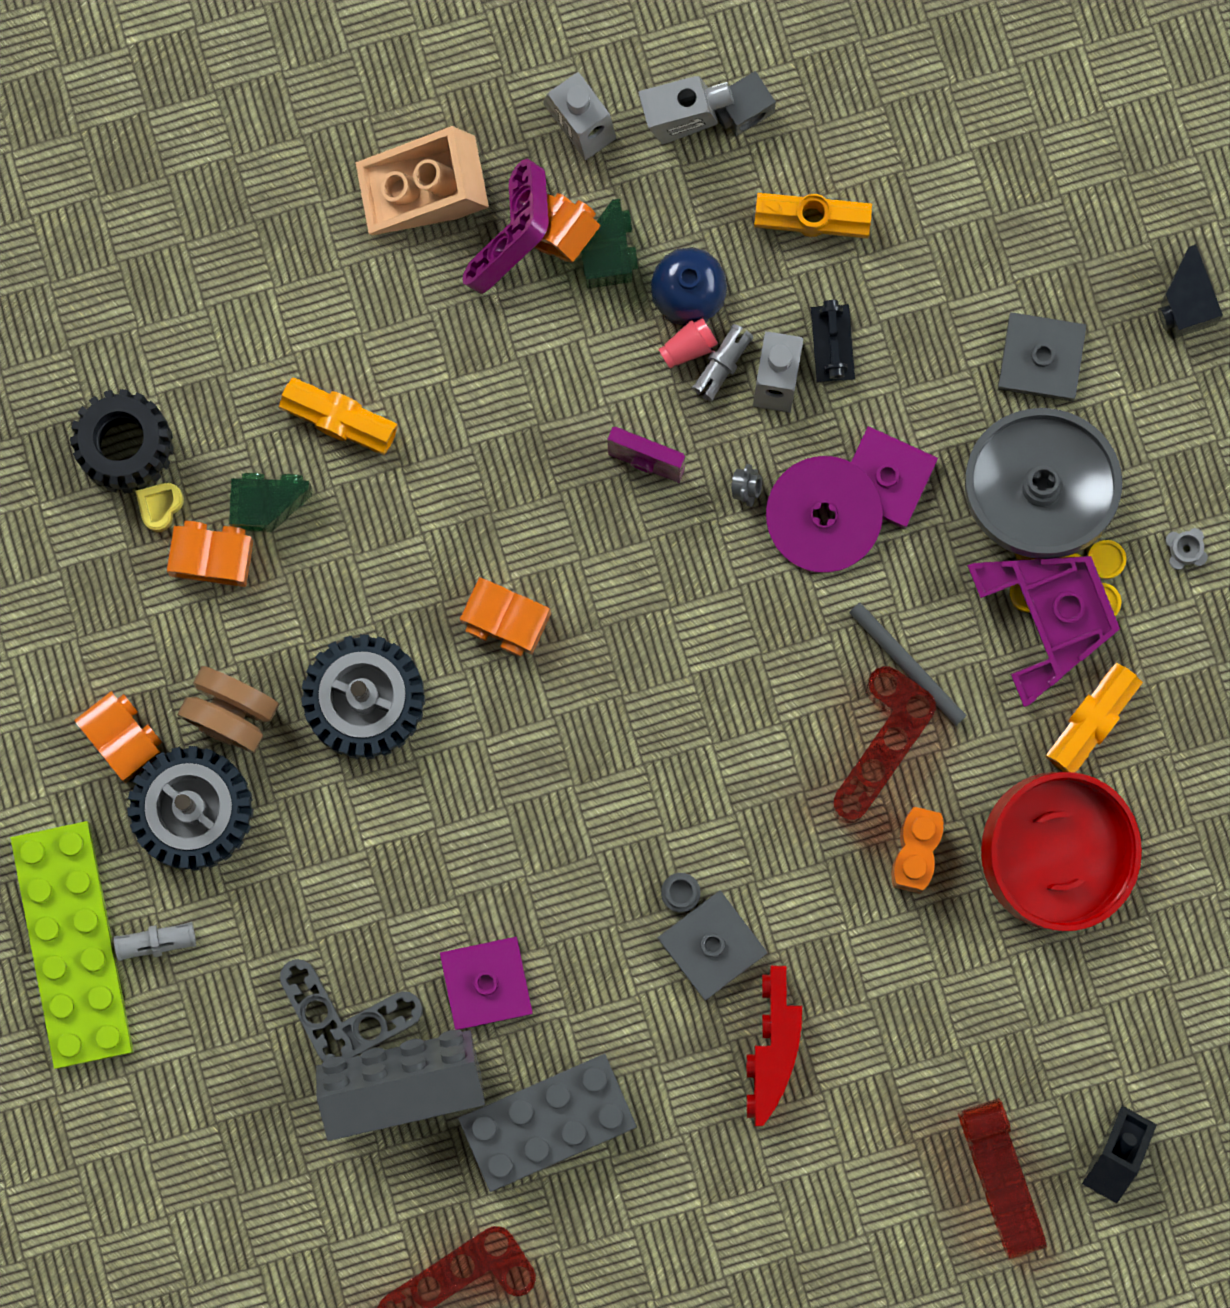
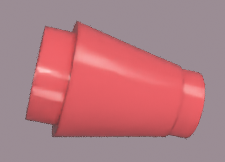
(688, 344)

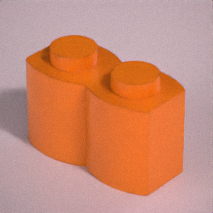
(568, 228)
(210, 554)
(504, 616)
(118, 736)
(918, 839)

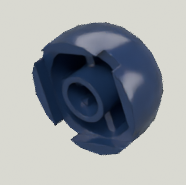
(688, 286)

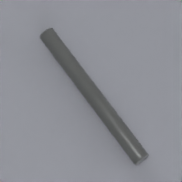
(907, 663)

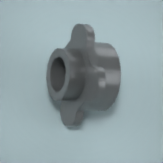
(746, 485)

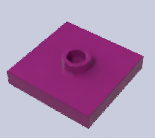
(646, 454)
(897, 472)
(486, 983)

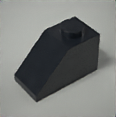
(1190, 298)
(1119, 1154)

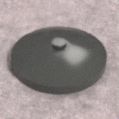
(1043, 483)

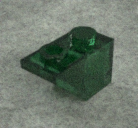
(607, 256)
(266, 503)

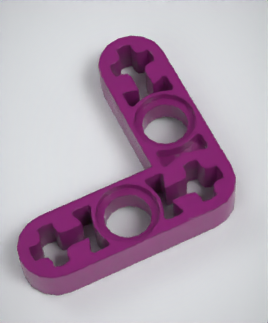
(520, 236)

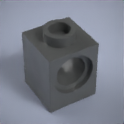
(750, 106)

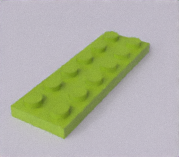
(71, 945)

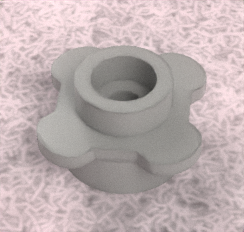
(1190, 538)

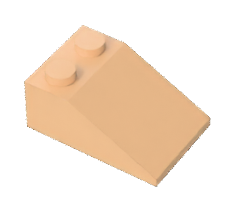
(422, 182)

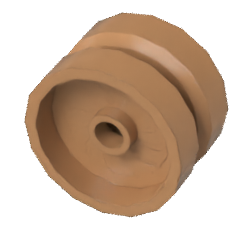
(229, 706)

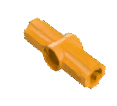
(838, 219)
(338, 416)
(1094, 719)

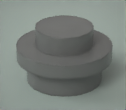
(680, 892)

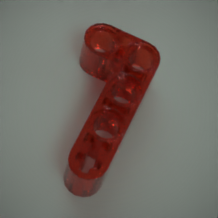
(878, 751)
(1002, 1178)
(483, 1262)

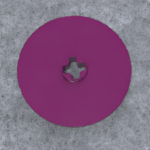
(799, 533)

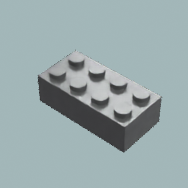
(399, 1084)
(547, 1122)

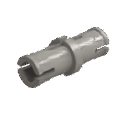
(722, 362)
(155, 941)

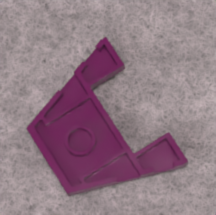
(1065, 607)

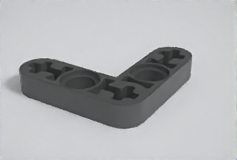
(349, 1028)

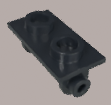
(832, 342)

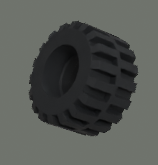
(104, 415)

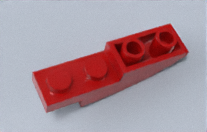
(773, 1064)

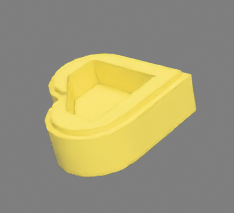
(158, 505)

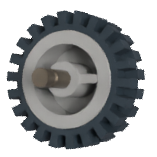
(363, 696)
(190, 808)

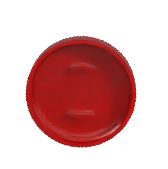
(1061, 851)

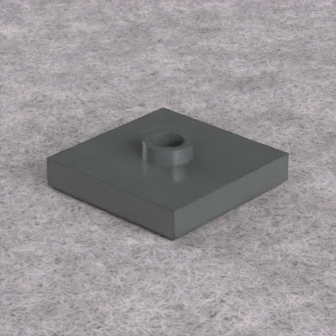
(1042, 356)
(712, 945)

